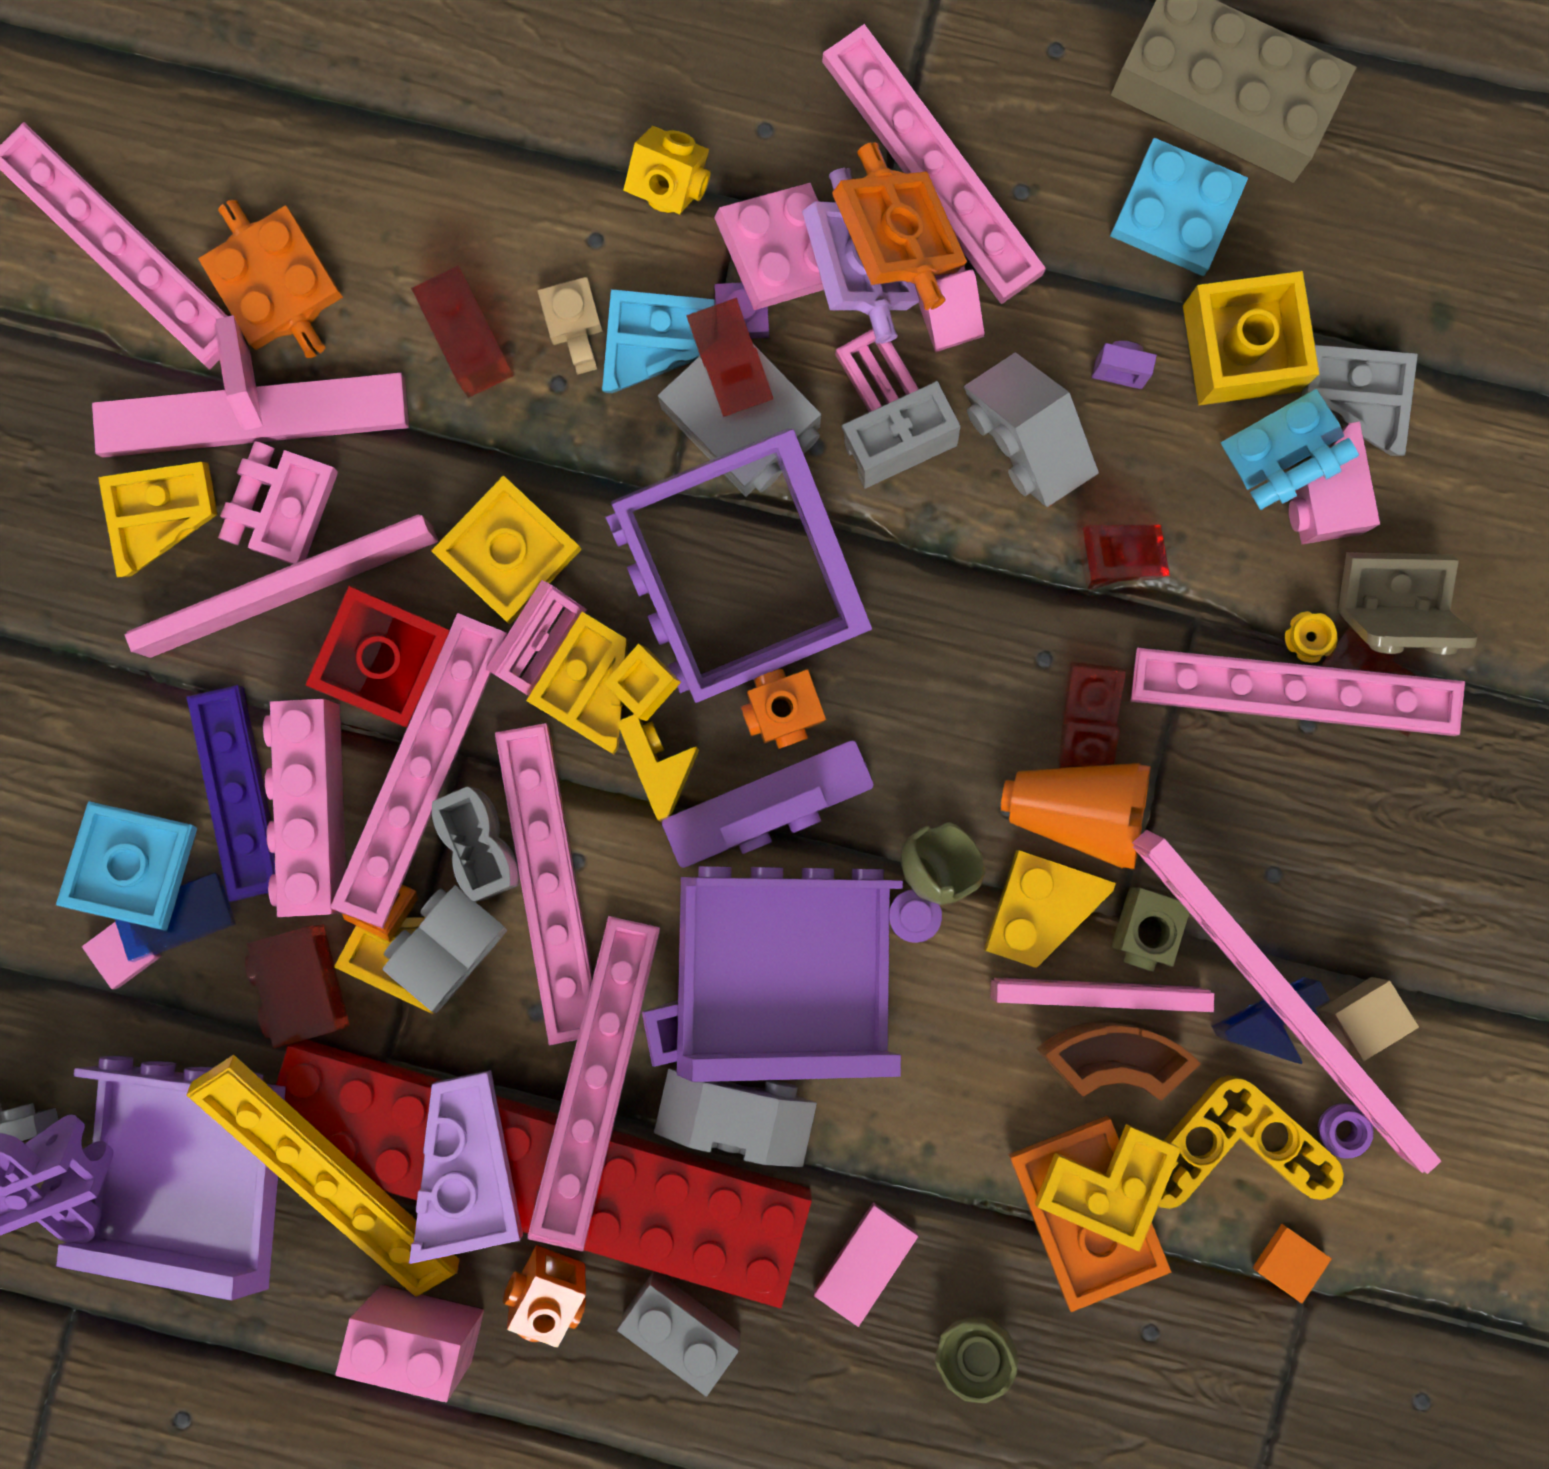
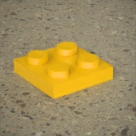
(506, 549)

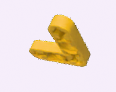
(1248, 1127)

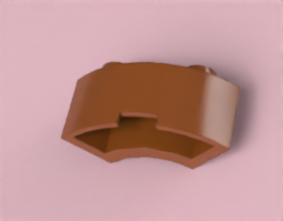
(1117, 1053)

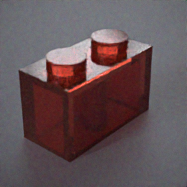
(462, 332)
(296, 985)

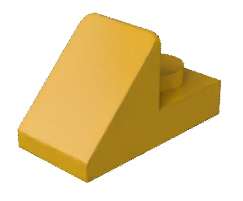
(660, 779)

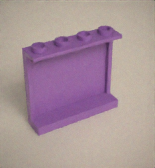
(784, 976)
(180, 1193)

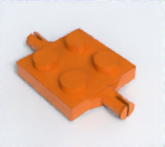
(899, 227)
(270, 278)

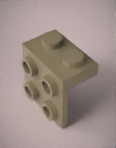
(1403, 602)

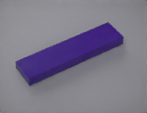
(234, 789)

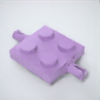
(843, 272)

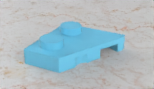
(647, 336)

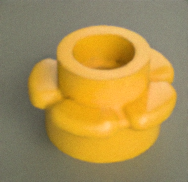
(1325, 634)

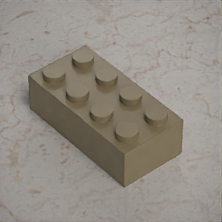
(1234, 83)

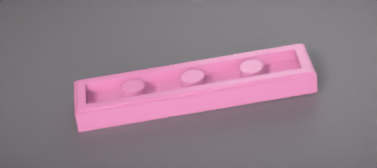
(1102, 994)

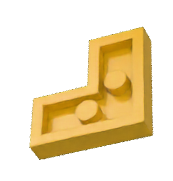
(1117, 1202)

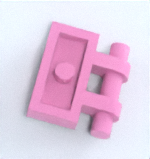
(291, 506)

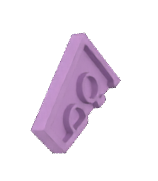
(466, 1175)

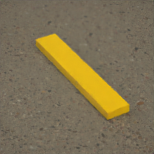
(317, 1171)

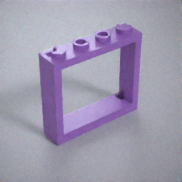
(645, 577)

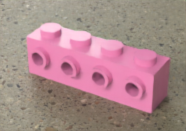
(306, 805)

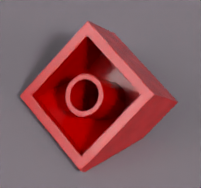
(377, 656)

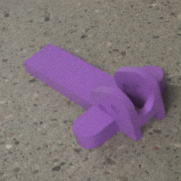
(70, 1181)

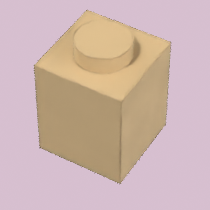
(1368, 1018)

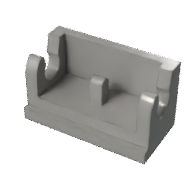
(901, 434)

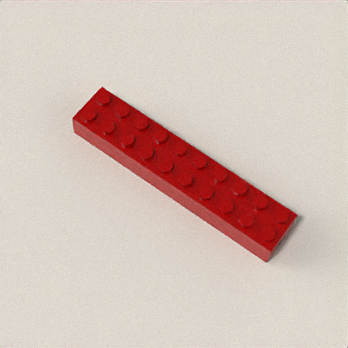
(652, 1200)

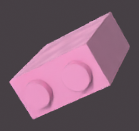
(410, 1343)

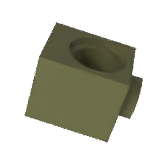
(1172, 920)

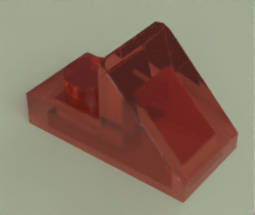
(1122, 554)

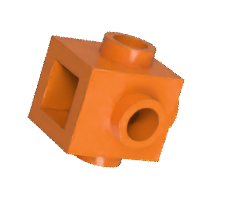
(797, 693)
(546, 1297)

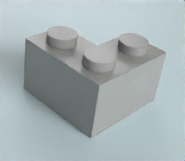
(1033, 427)

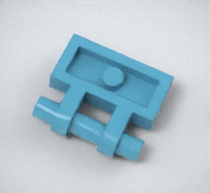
(1284, 439)

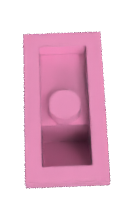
(959, 316)

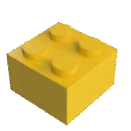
(1250, 338)

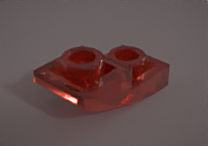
(1091, 715)

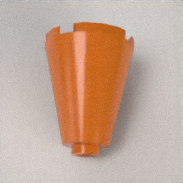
(1083, 807)

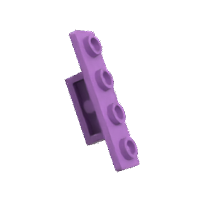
(767, 804)

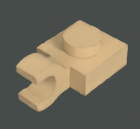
(571, 319)

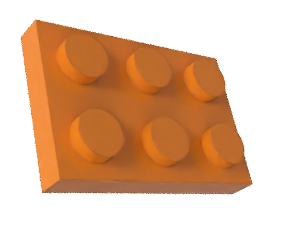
(1082, 1260)

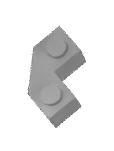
(761, 1123)

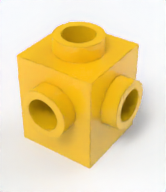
(667, 170)

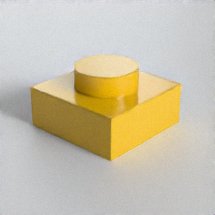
(642, 682)

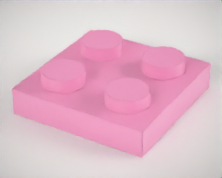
(772, 245)

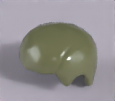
(942, 863)
(977, 1359)

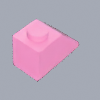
(1340, 504)

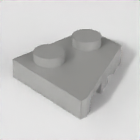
(1368, 389)

